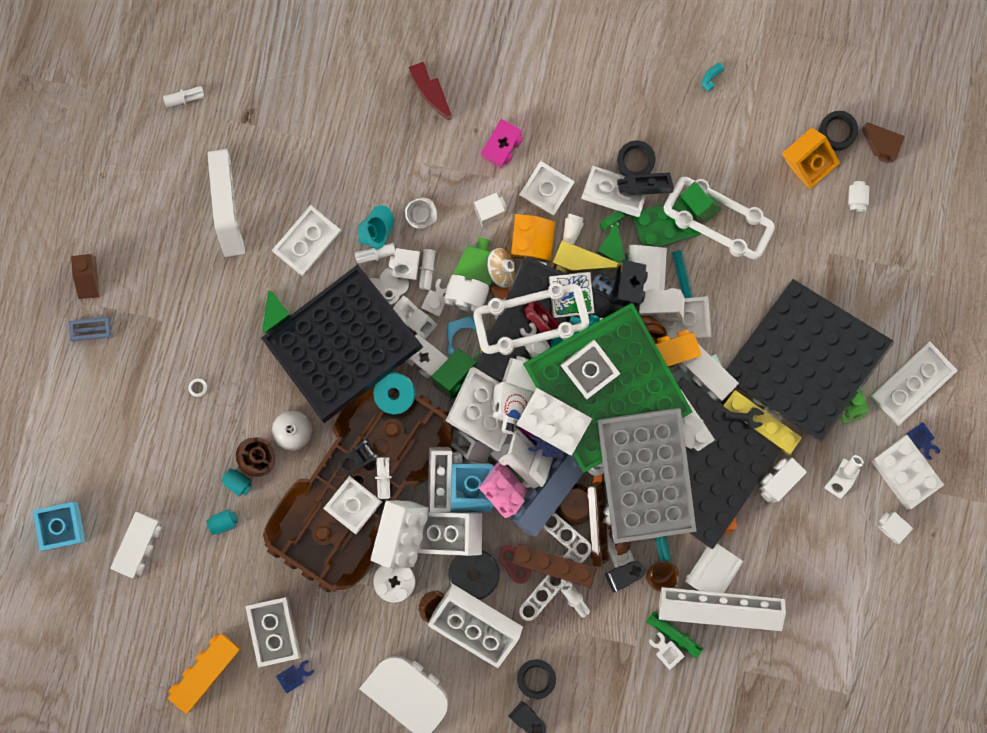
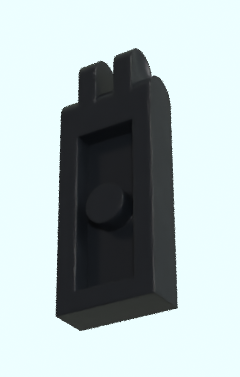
(646, 184)

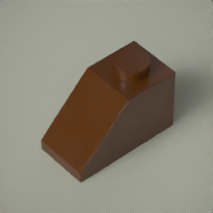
(883, 142)
(85, 276)

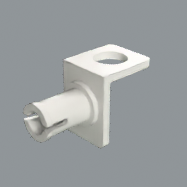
(845, 475)

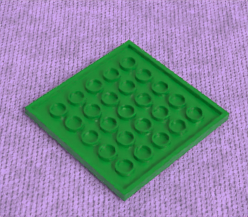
(641, 386)

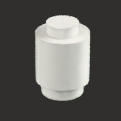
(858, 196)

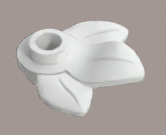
(390, 284)

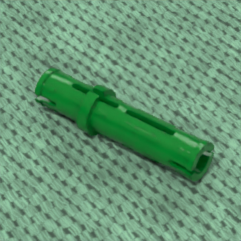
(682, 640)

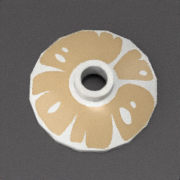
(501, 267)

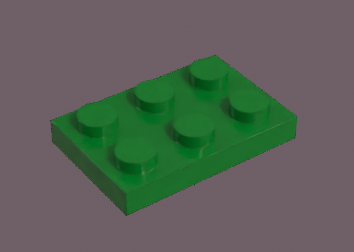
(658, 229)

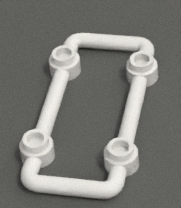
(737, 247)
(497, 307)

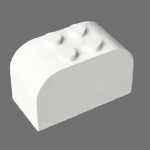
(407, 693)

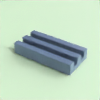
(603, 284)
(108, 334)

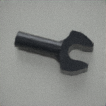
(748, 417)

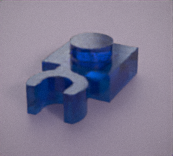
(922, 438)
(548, 449)
(292, 677)

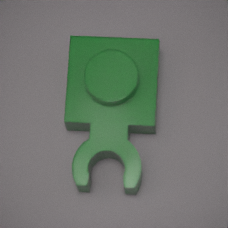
(613, 220)

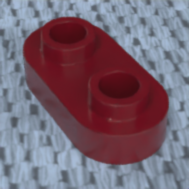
(540, 317)
(512, 569)

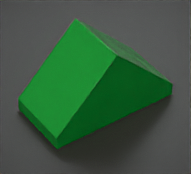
(700, 202)
(612, 246)
(274, 312)

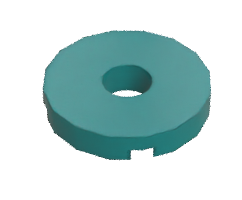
(389, 404)

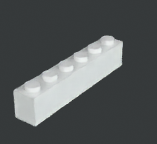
(722, 609)

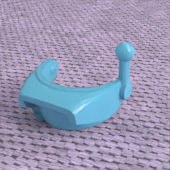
(454, 326)

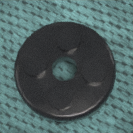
(488, 574)

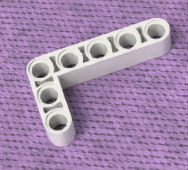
(224, 203)
(571, 553)

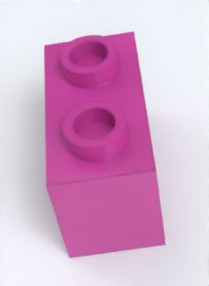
(503, 132)

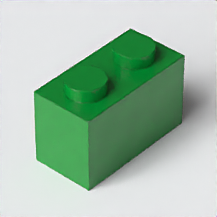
(452, 373)

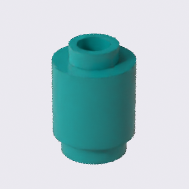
(237, 482)
(222, 522)

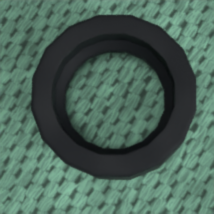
(849, 119)
(636, 145)
(551, 683)

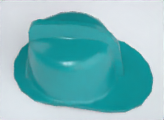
(376, 227)

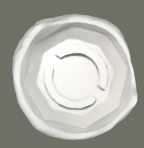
(421, 213)

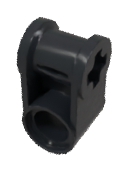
(359, 456)
(621, 577)
(526, 717)

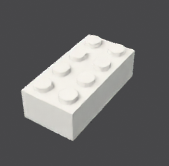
(475, 626)

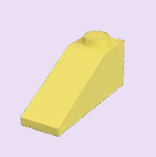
(576, 260)

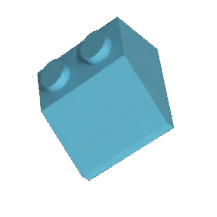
(465, 488)

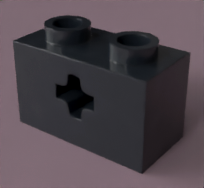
(623, 292)

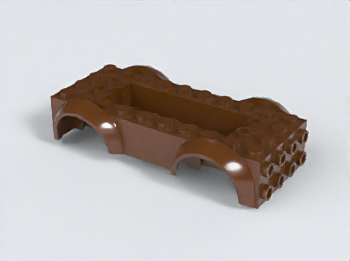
(314, 538)

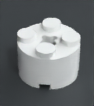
(465, 293)
(399, 592)

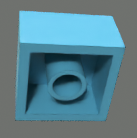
(59, 526)

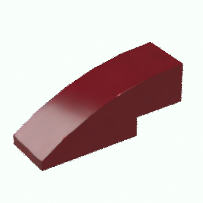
(430, 89)

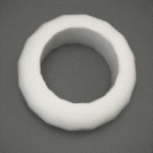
(191, 389)

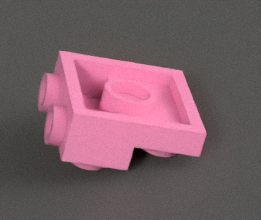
(503, 490)

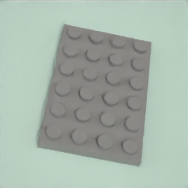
(646, 475)

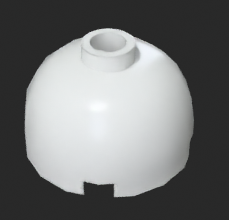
(295, 439)

